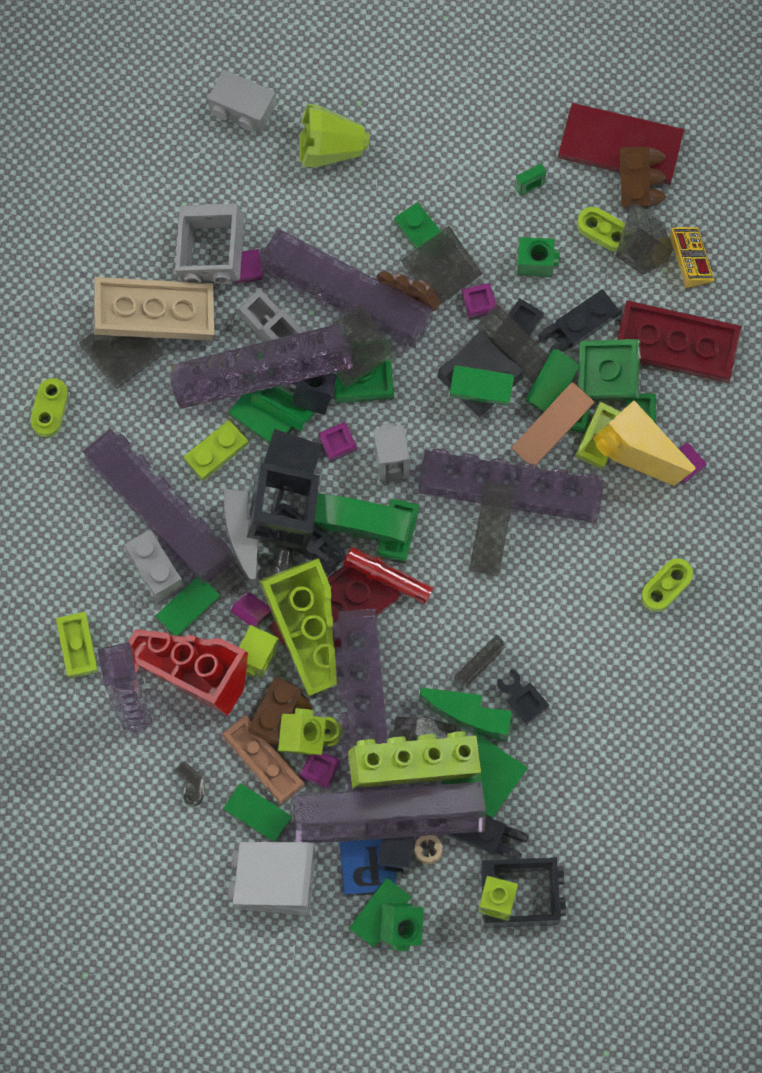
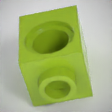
(261, 650)
(302, 733)
(498, 898)

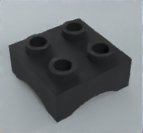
(483, 355)

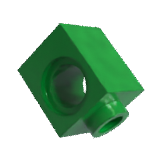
(528, 266)
(392, 916)

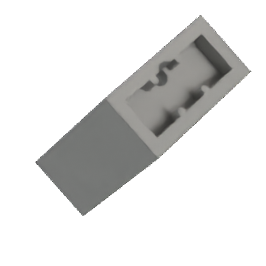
(209, 216)

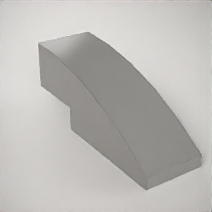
(267, 318)
(237, 519)

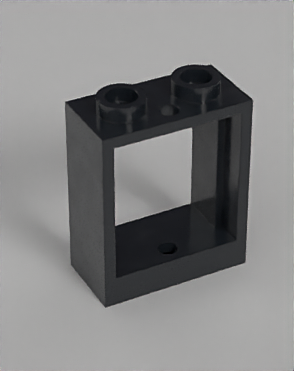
(265, 525)
(556, 878)

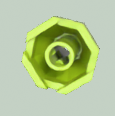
(329, 137)

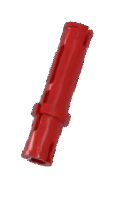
(377, 570)

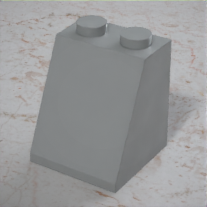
(273, 877)

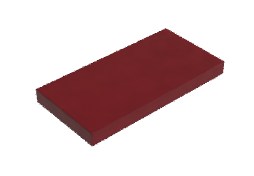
(597, 135)
(681, 341)
(353, 592)

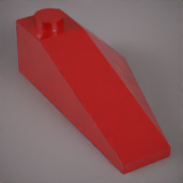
(199, 667)

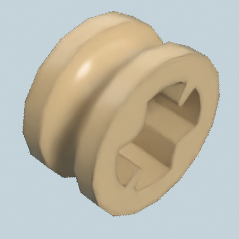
(419, 850)

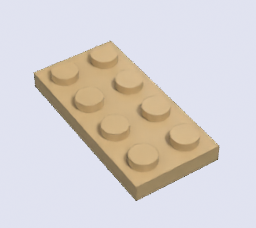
(153, 309)

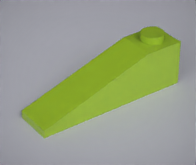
(304, 616)

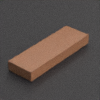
(553, 424)
(263, 761)

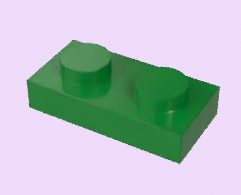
(416, 225)

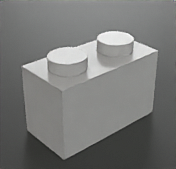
(242, 101)
(391, 452)
(154, 566)

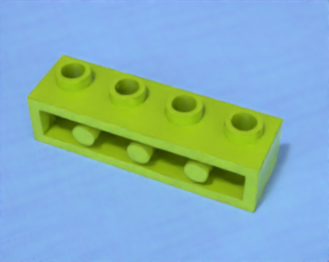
(414, 761)

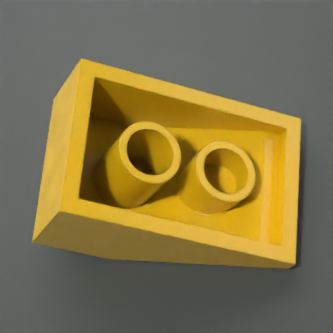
(643, 446)

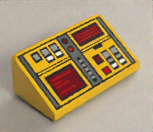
(691, 256)

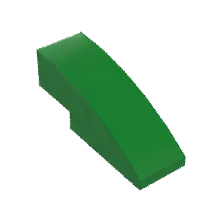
(362, 518)
(466, 712)

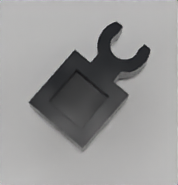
(524, 701)

